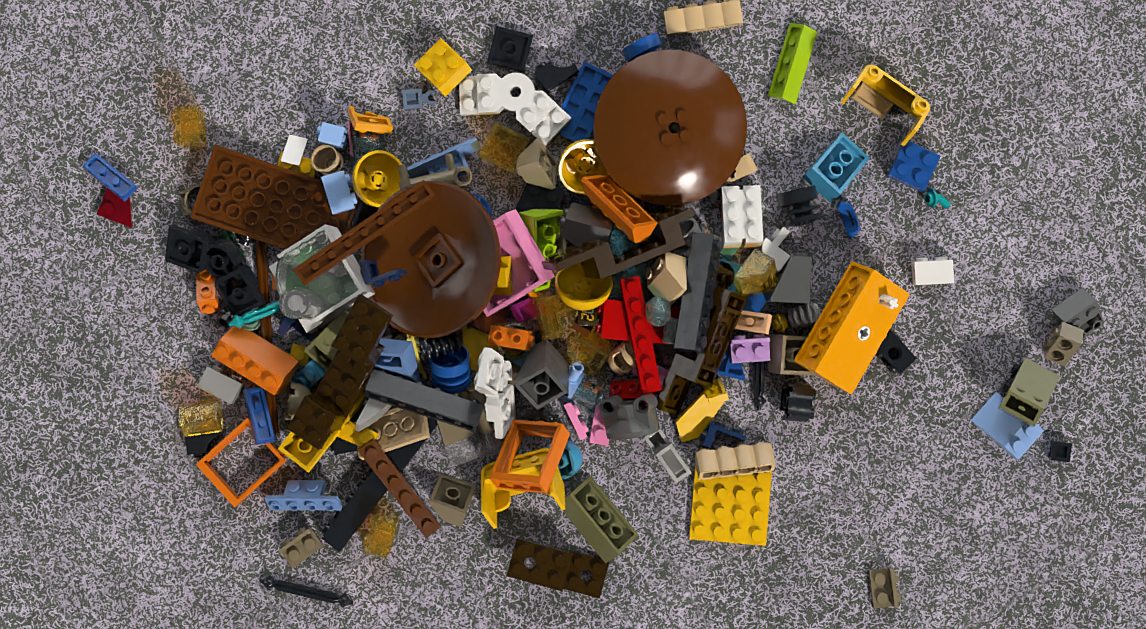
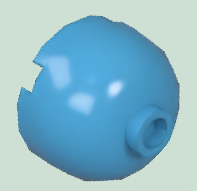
(570, 460)

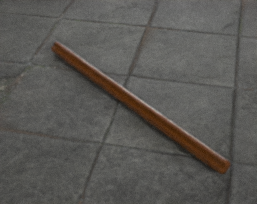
(266, 328)

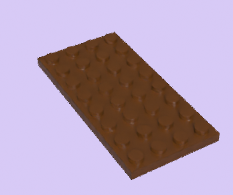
(264, 200)

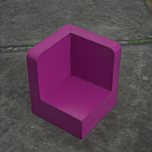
(523, 310)

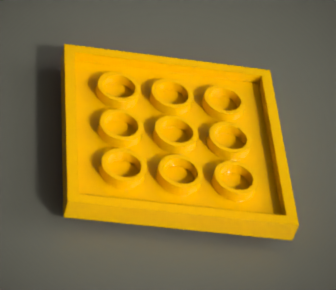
(731, 508)

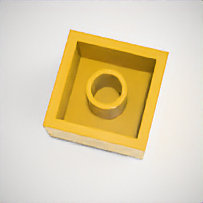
(443, 67)

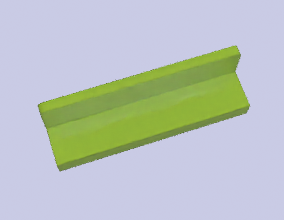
(792, 63)

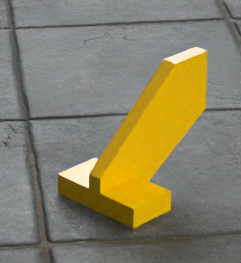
(701, 411)

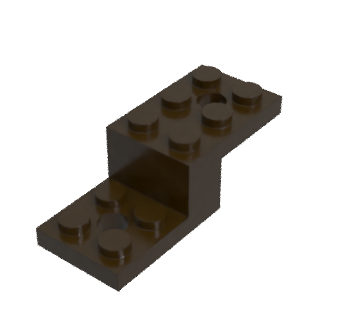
(557, 568)

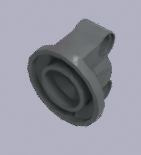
(630, 417)

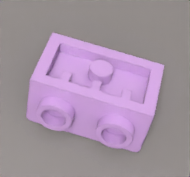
(750, 350)

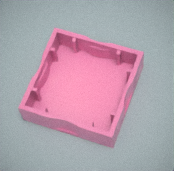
(525, 260)

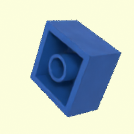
(913, 166)

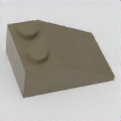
(783, 352)

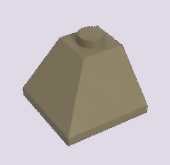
(538, 165)
(451, 499)

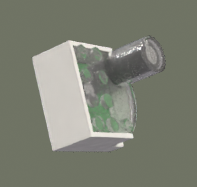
(326, 295)

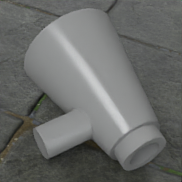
(687, 227)

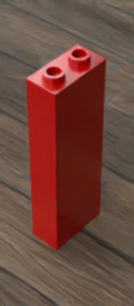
(614, 322)

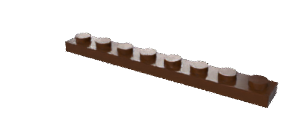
(364, 233)

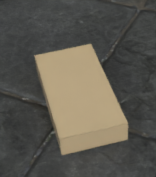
(872, 100)

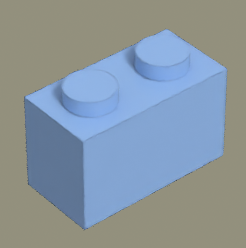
(332, 135)
(338, 192)

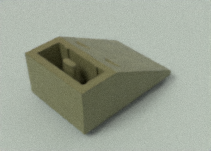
(320, 347)
(1029, 392)

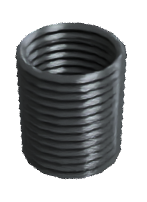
(670, 331)

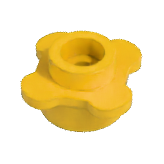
(779, 322)

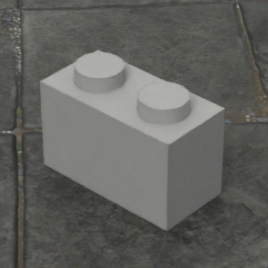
(220, 384)

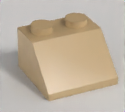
(667, 277)

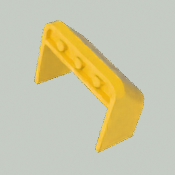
(894, 92)
(497, 500)

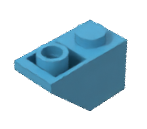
(310, 374)

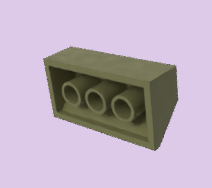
(598, 520)

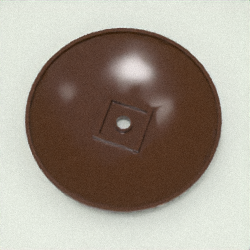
(635, 135)
(444, 297)

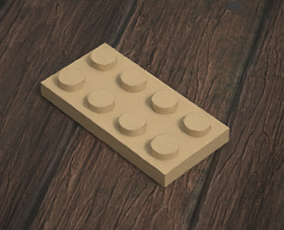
(399, 429)

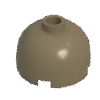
(293, 398)

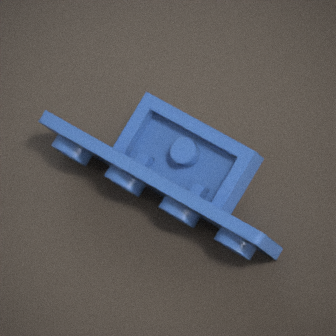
(437, 162)
(304, 496)

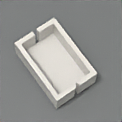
(741, 216)

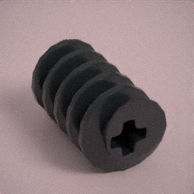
(435, 345)

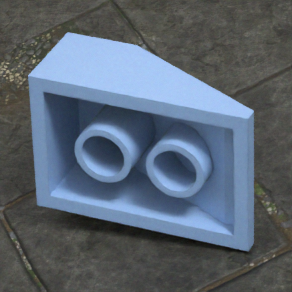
(1004, 429)

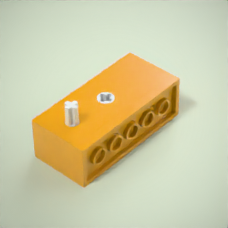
(851, 327)

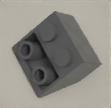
(1079, 311)

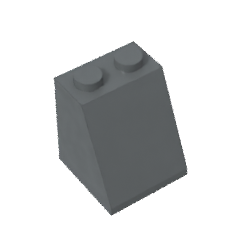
(585, 223)
(793, 281)
(543, 375)

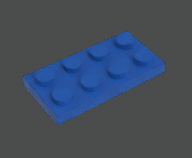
(582, 101)

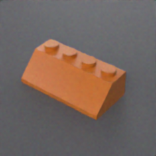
(619, 207)
(256, 359)

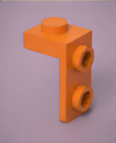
(206, 293)
(511, 337)

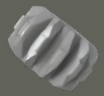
(804, 315)

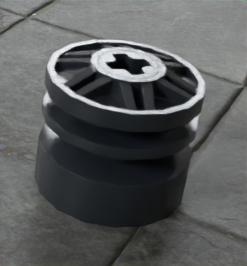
(799, 206)

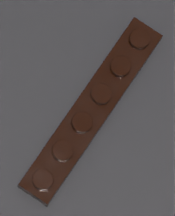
(399, 487)

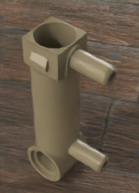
(448, 176)

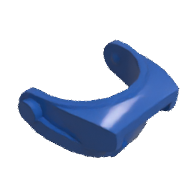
(842, 208)

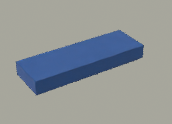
(110, 177)
(259, 415)

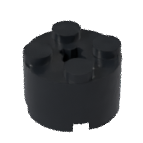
(797, 402)

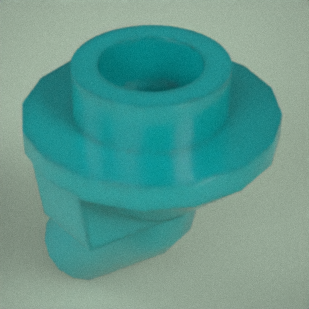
(932, 198)

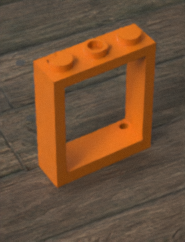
(220, 483)
(539, 484)

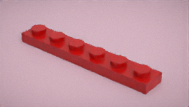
(640, 335)

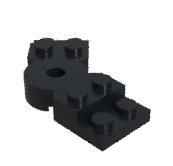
(199, 251)

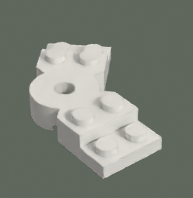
(533, 109)
(493, 382)

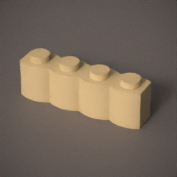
(702, 18)
(734, 461)

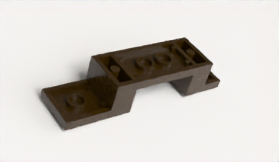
(597, 256)
(706, 366)
(347, 374)

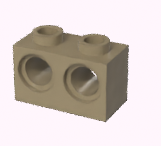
(1063, 343)

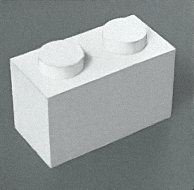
(932, 272)

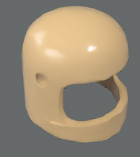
(322, 155)
(622, 358)

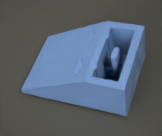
(398, 359)

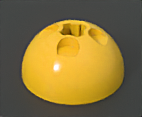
(571, 167)
(385, 174)
(580, 291)

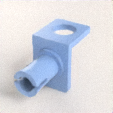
(575, 377)

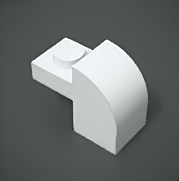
(771, 247)

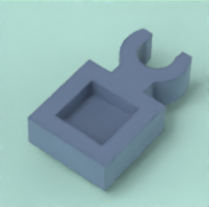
(414, 98)

